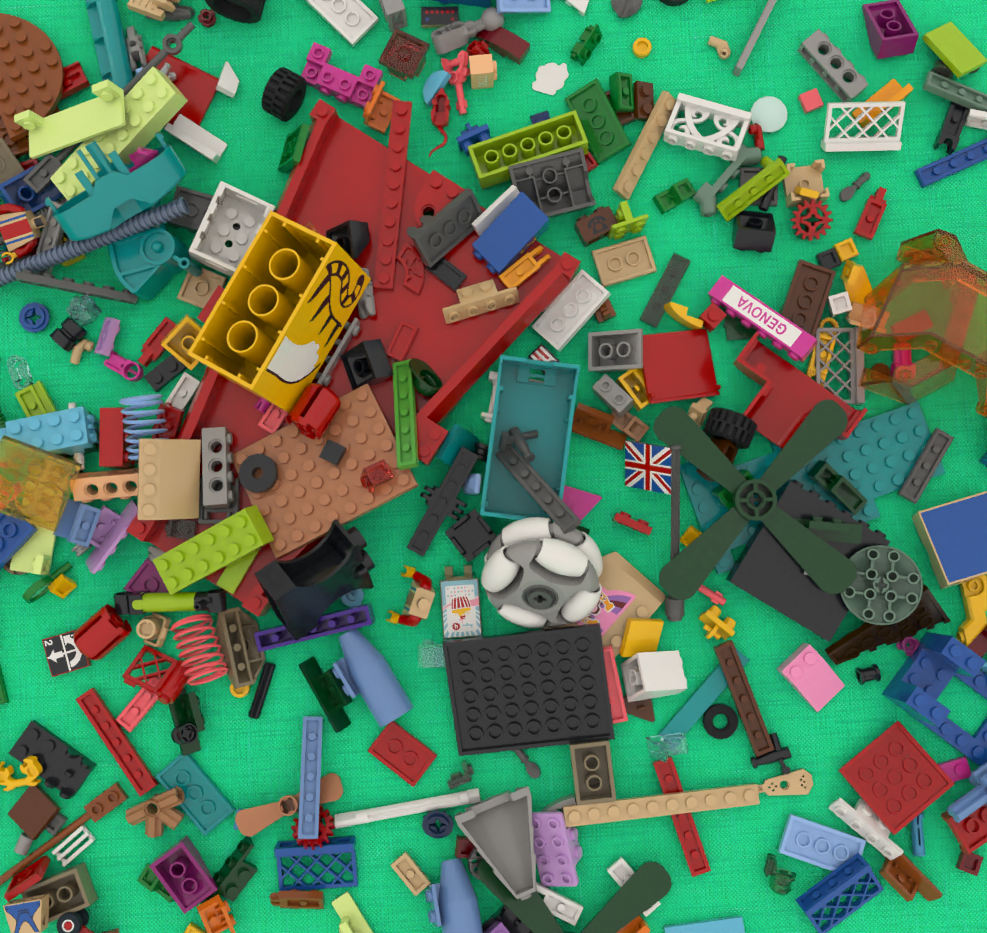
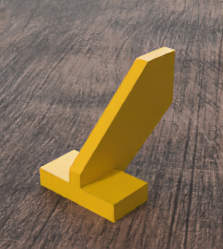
(855, 281)

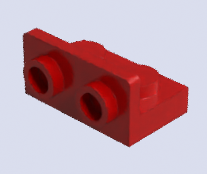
(174, 419)

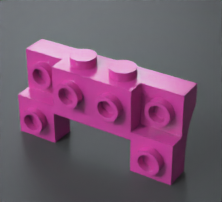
(337, 82)

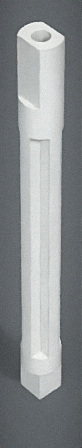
(406, 808)

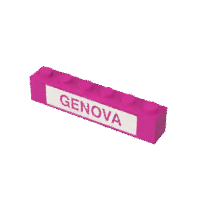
(763, 319)

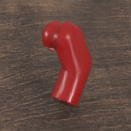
(756, 131)

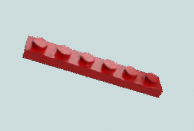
(116, 741)
(683, 822)

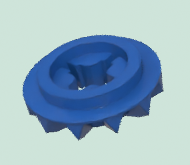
(29, 311)

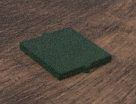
(736, 330)

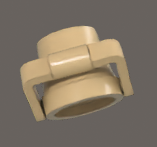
(153, 628)

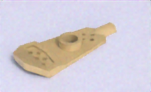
(793, 784)

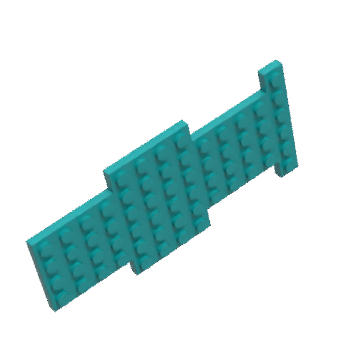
(872, 459)

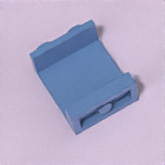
(78, 523)

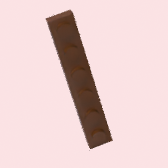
(743, 698)

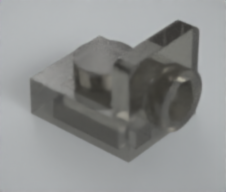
(181, 528)
(458, 778)

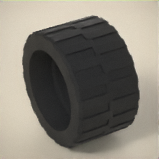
(238, 10)

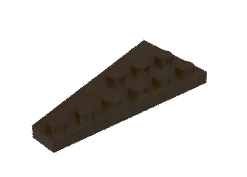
(870, 635)

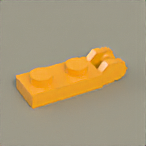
(523, 268)

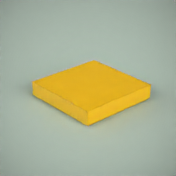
(641, 636)

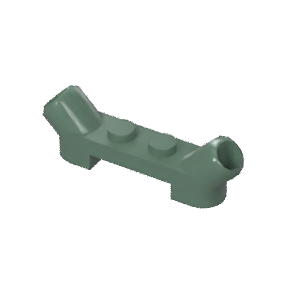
(707, 194)

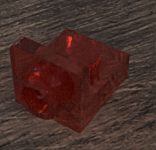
(375, 475)

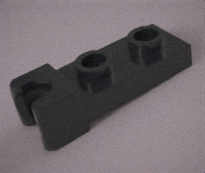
(952, 127)

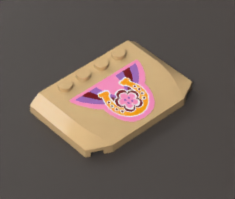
(623, 596)

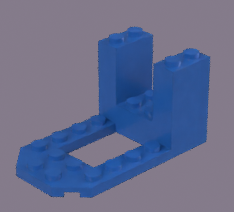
(924, 679)

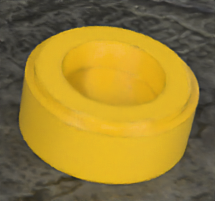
(641, 47)
(239, 692)

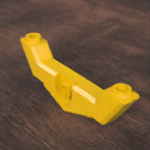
(975, 604)

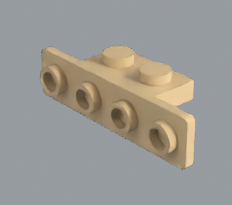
(479, 300)

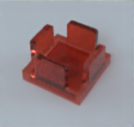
(404, 55)

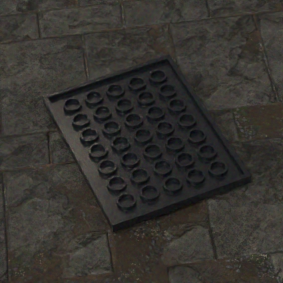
(528, 689)

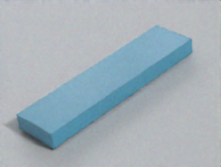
(720, 925)

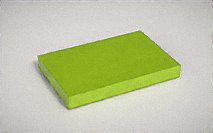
(954, 49)

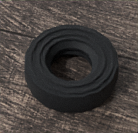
(731, 725)

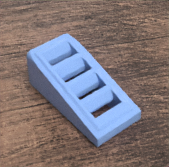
(472, 484)

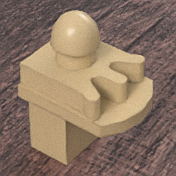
(699, 410)

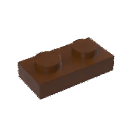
(643, 100)

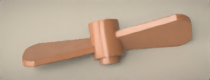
(255, 819)

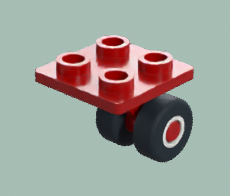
(76, 923)

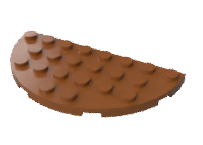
(28, 73)

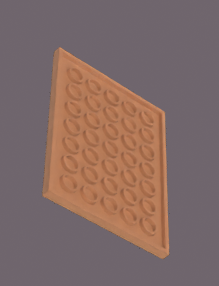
(316, 492)

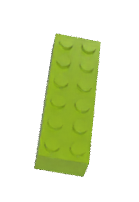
(529, 143)
(213, 549)

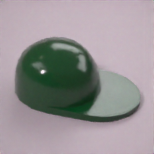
(426, 380)

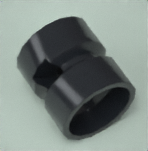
(68, 334)

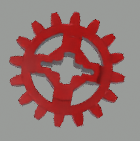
(810, 227)
(323, 832)

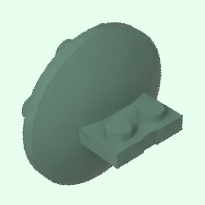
(885, 585)

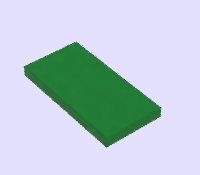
(599, 121)

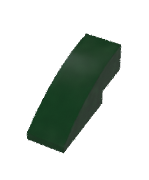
(837, 487)

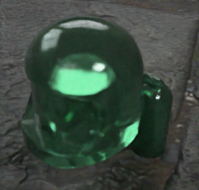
(780, 878)

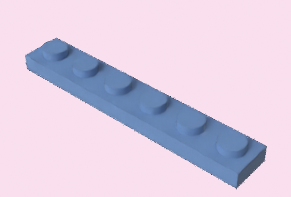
(310, 778)

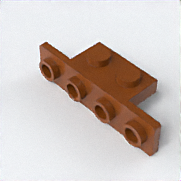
(596, 426)
(908, 879)

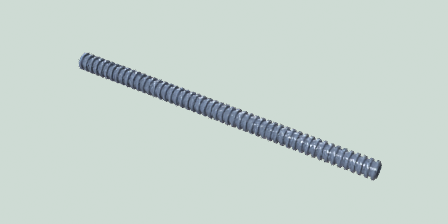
(71, 249)

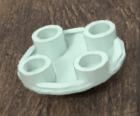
(769, 114)

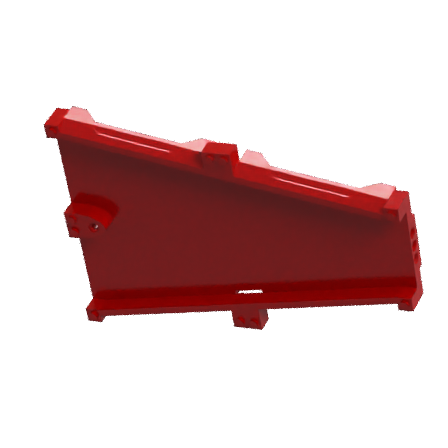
(344, 181)

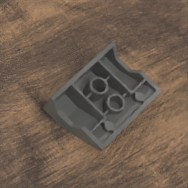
(555, 182)

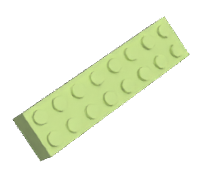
(147, 111)

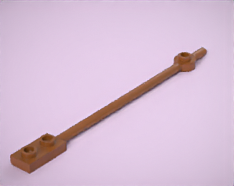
(95, 809)

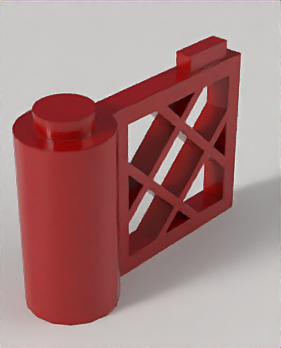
(169, 685)

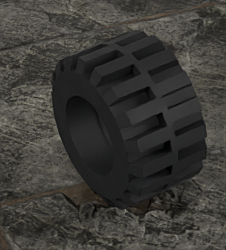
(284, 94)
(730, 425)

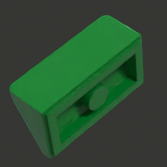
(621, 92)

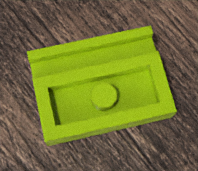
(35, 400)

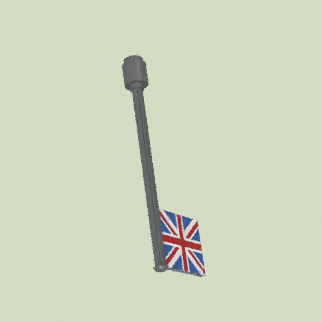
(658, 470)

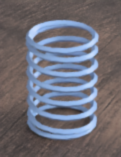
(140, 402)

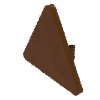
(641, 709)

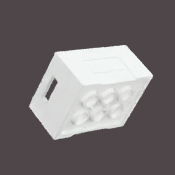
(228, 208)

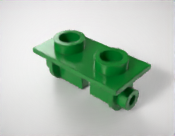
(590, 37)

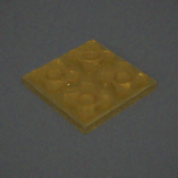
(35, 483)

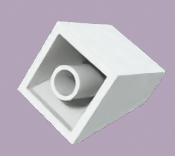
(653, 675)

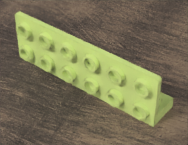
(75, 123)
(36, 553)

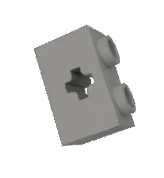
(613, 396)

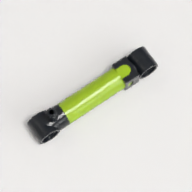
(144, 601)

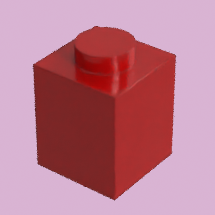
(712, 317)

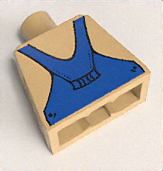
(28, 914)

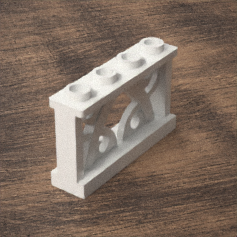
(712, 144)

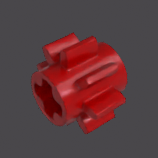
(477, 48)

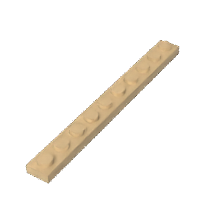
(661, 805)

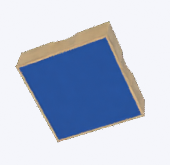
(955, 538)

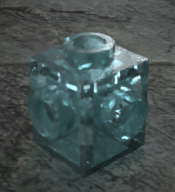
(83, 310)

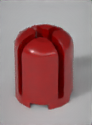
(314, 410)
(101, 633)

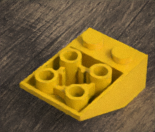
(633, 384)

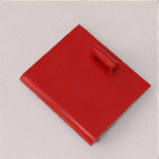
(193, 83)
(678, 366)

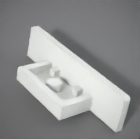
(868, 825)

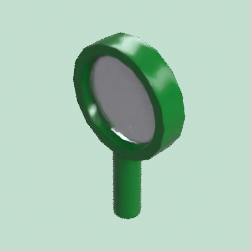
(40, 587)

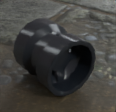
(188, 735)

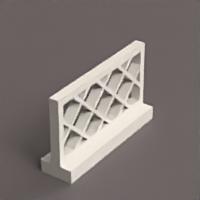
(866, 142)

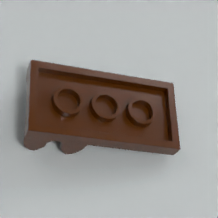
(807, 295)

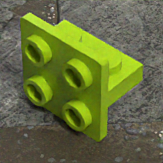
(626, 222)

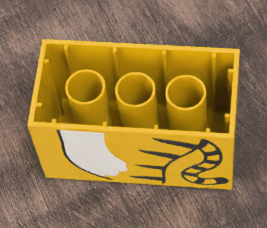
(280, 312)

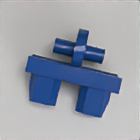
(472, 136)

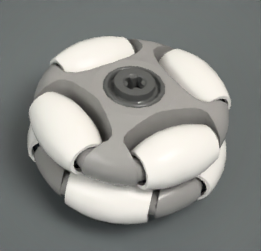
(542, 574)

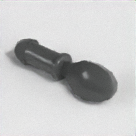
(848, 192)
(531, 767)

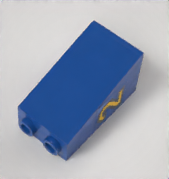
(510, 234)

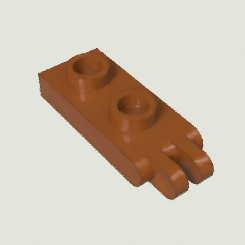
(298, 899)

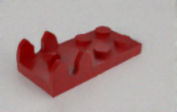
(971, 831)

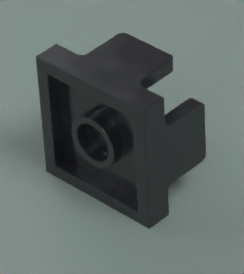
(471, 535)

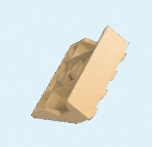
(168, 479)

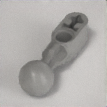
(459, 32)

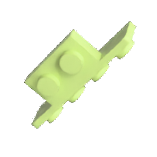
(351, 917)

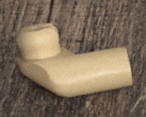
(721, 46)
(78, 349)

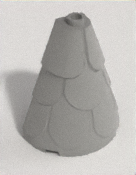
(504, 838)

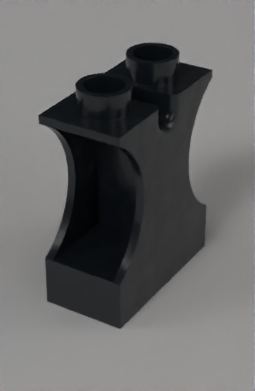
(310, 583)

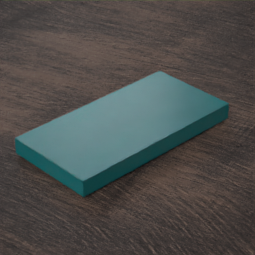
(203, 799)

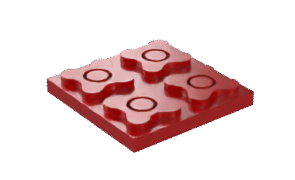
(896, 777)

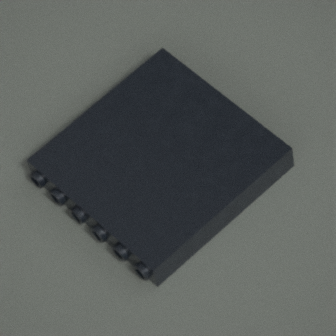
(779, 581)

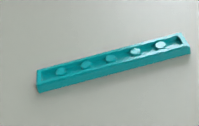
(699, 701)

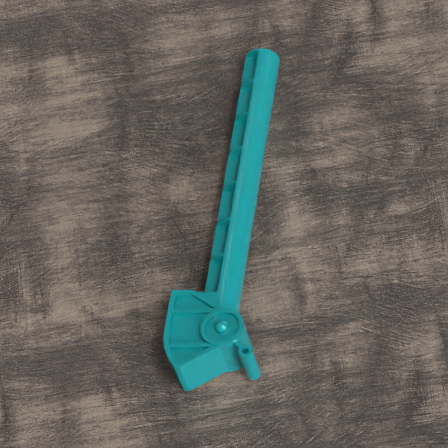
(152, 256)

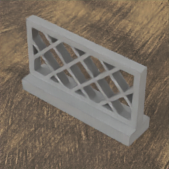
(855, 362)

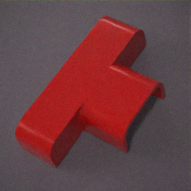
(785, 394)

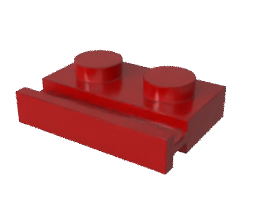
(74, 80)

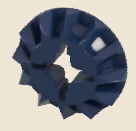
(431, 827)

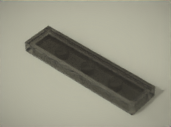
(665, 290)

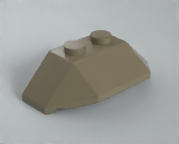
(239, 646)

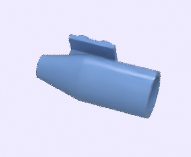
(369, 674)
(454, 900)

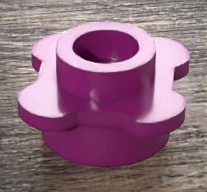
(909, 650)

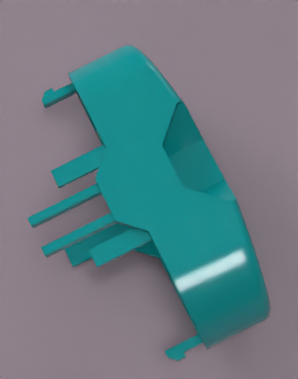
(116, 191)

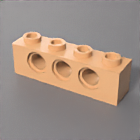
(84, 492)

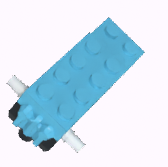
(61, 432)

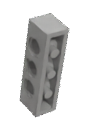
(822, 65)
(210, 439)

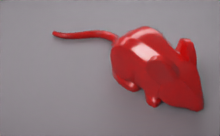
(440, 115)

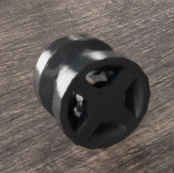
(482, 450)

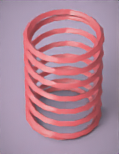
(208, 667)

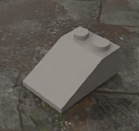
(615, 350)

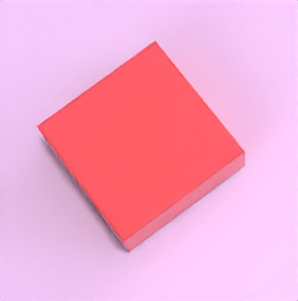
(810, 100)

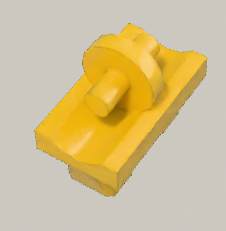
(715, 626)

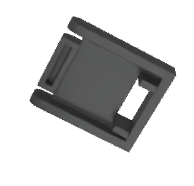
(204, 513)

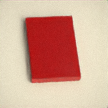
(402, 753)

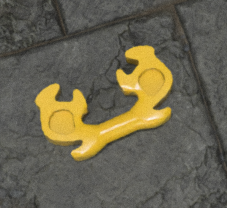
(30, 767)

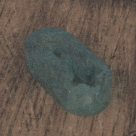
(16, 375)

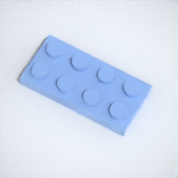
(818, 843)

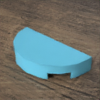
(433, 84)

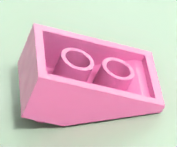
(811, 676)

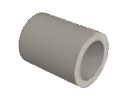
(23, 844)

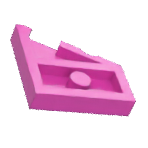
(579, 501)

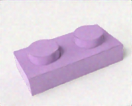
(107, 336)

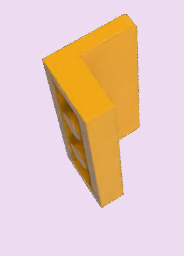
(890, 92)

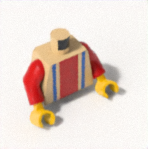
(19, 230)
(418, 599)

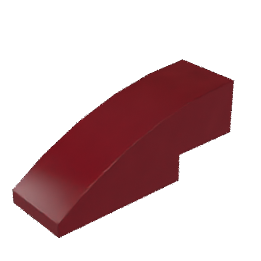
(505, 43)

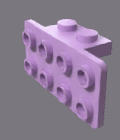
(107, 534)
(555, 849)

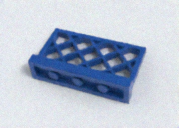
(336, 845)
(833, 887)

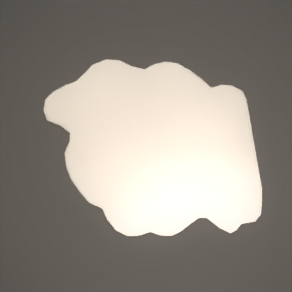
(550, 78)

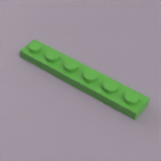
(405, 416)

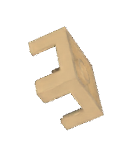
(807, 177)

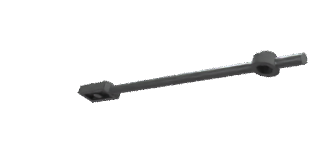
(40, 176)

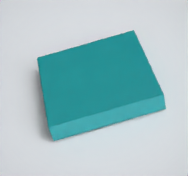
(453, 443)

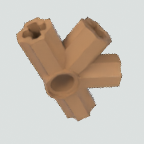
(157, 817)

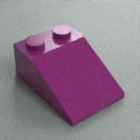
(889, 29)
(184, 874)

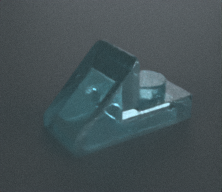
(666, 745)

